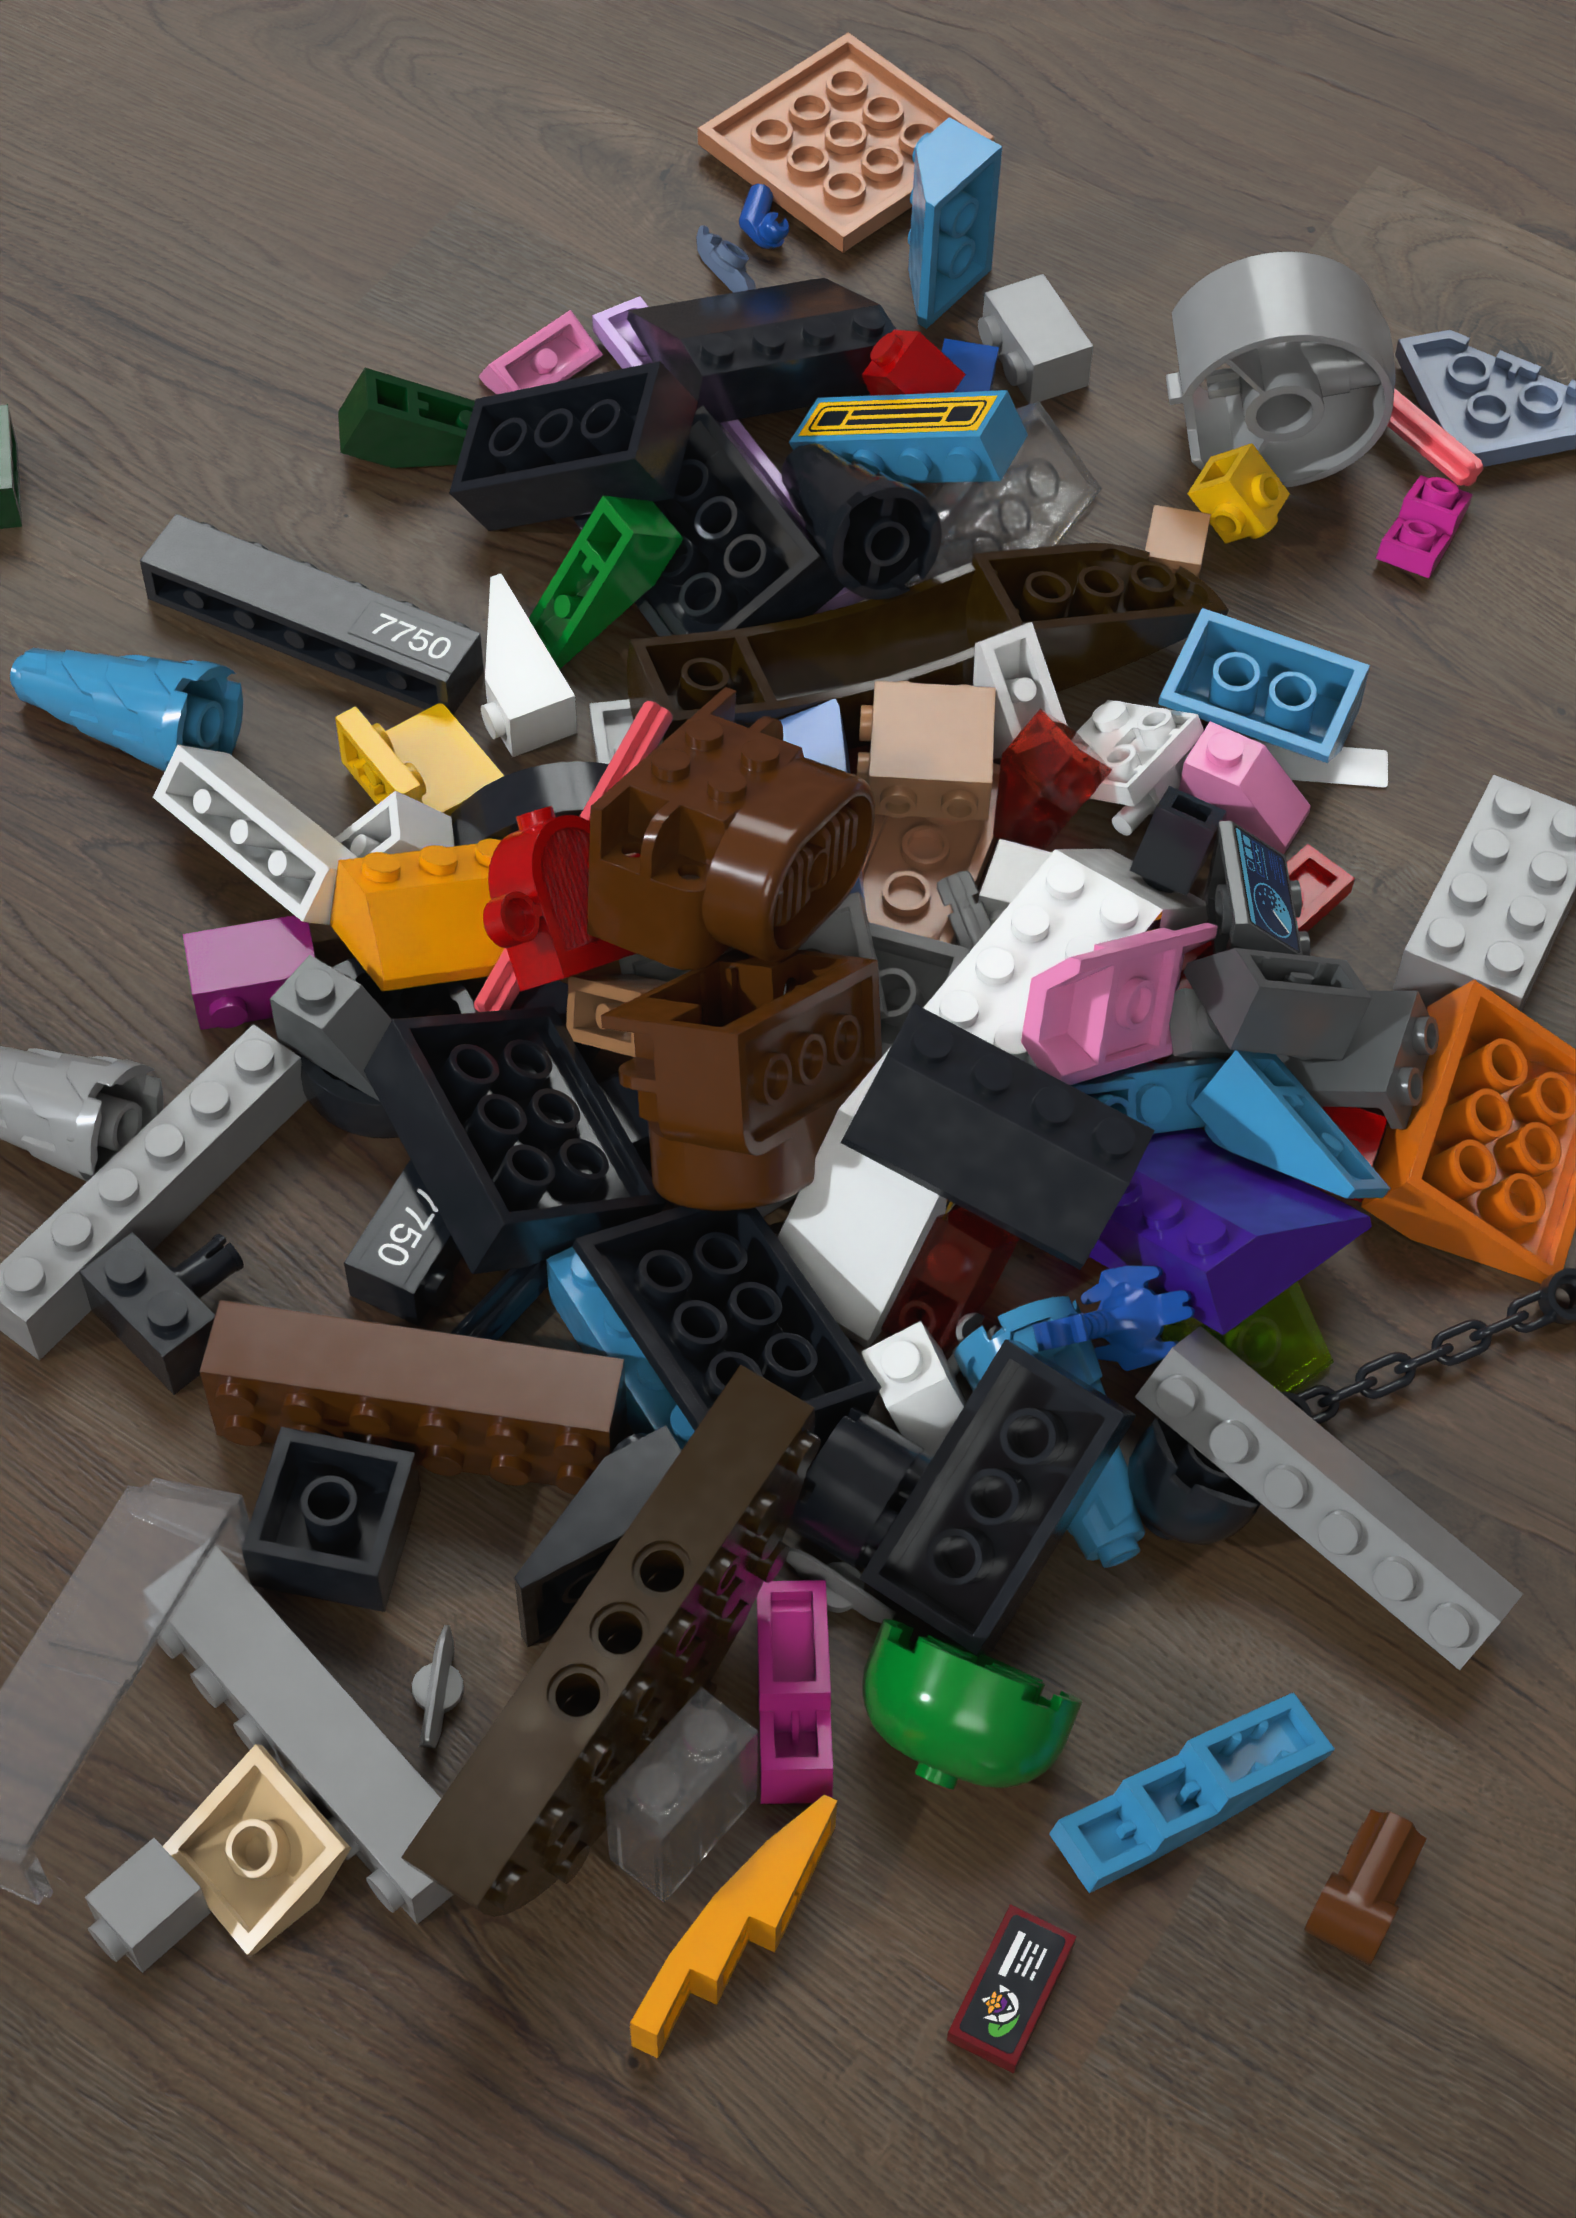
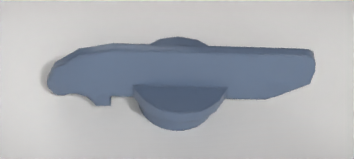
(724, 260)

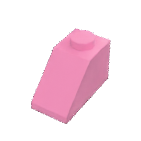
(1246, 784)

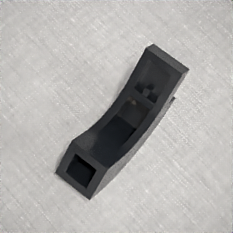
(493, 808)

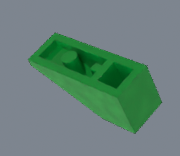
(603, 574)

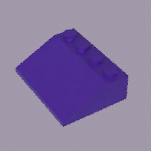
(1222, 1227)

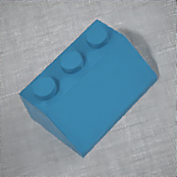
(951, 216)
(1266, 686)

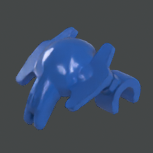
(1127, 1317)

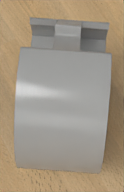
(1304, 359)

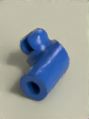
(757, 220)

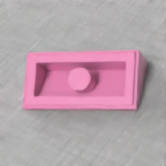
(543, 358)

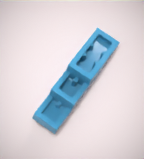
(1191, 1792)

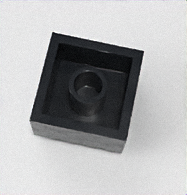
(332, 1519)

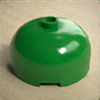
(962, 1711)

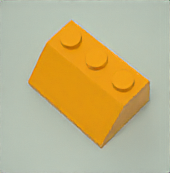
(417, 914)

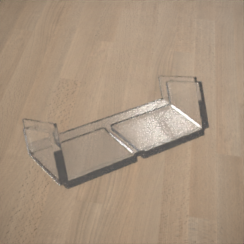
(95, 1649)

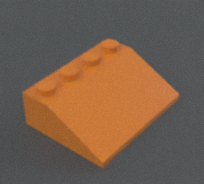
(1490, 1143)

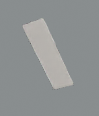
(1348, 767)

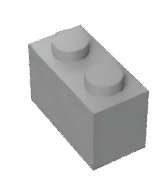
(1036, 339)

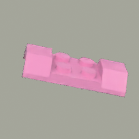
(1108, 1004)

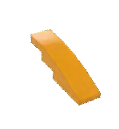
(748, 1907)

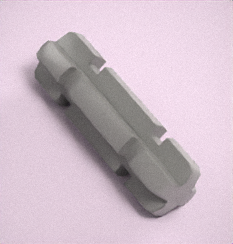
(968, 917)

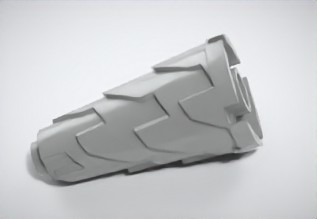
(74, 1106)

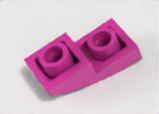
(1424, 525)

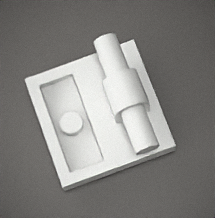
(1145, 754)

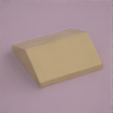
(258, 1851)

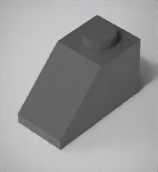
(329, 1021)

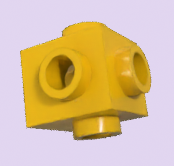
(1239, 494)

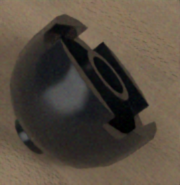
(1183, 1491)

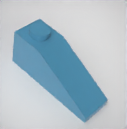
(1270, 1118)

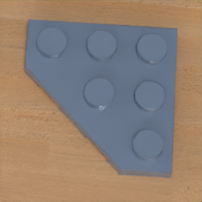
(1486, 401)

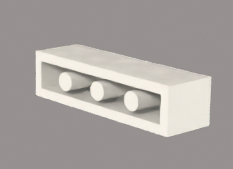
(254, 829)

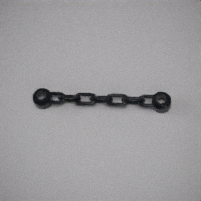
(1546, 1298)

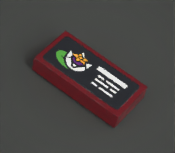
(1011, 1988)

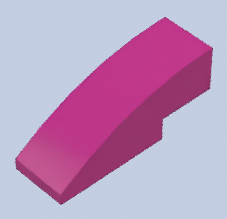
(794, 1692)

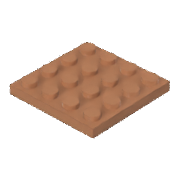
(833, 139)

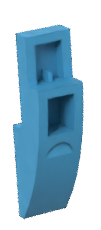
(1156, 1092)

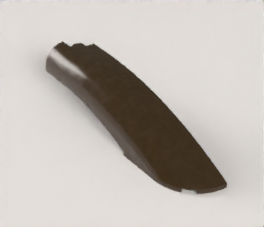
(1086, 601)

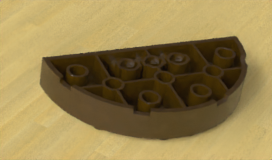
(625, 1655)

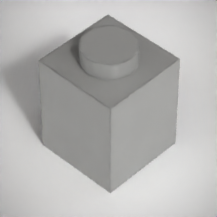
(145, 1907)

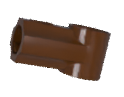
(1362, 1897)

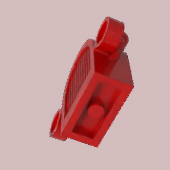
(542, 900)

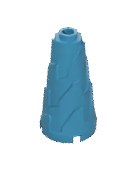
(135, 700)
(1108, 1519)

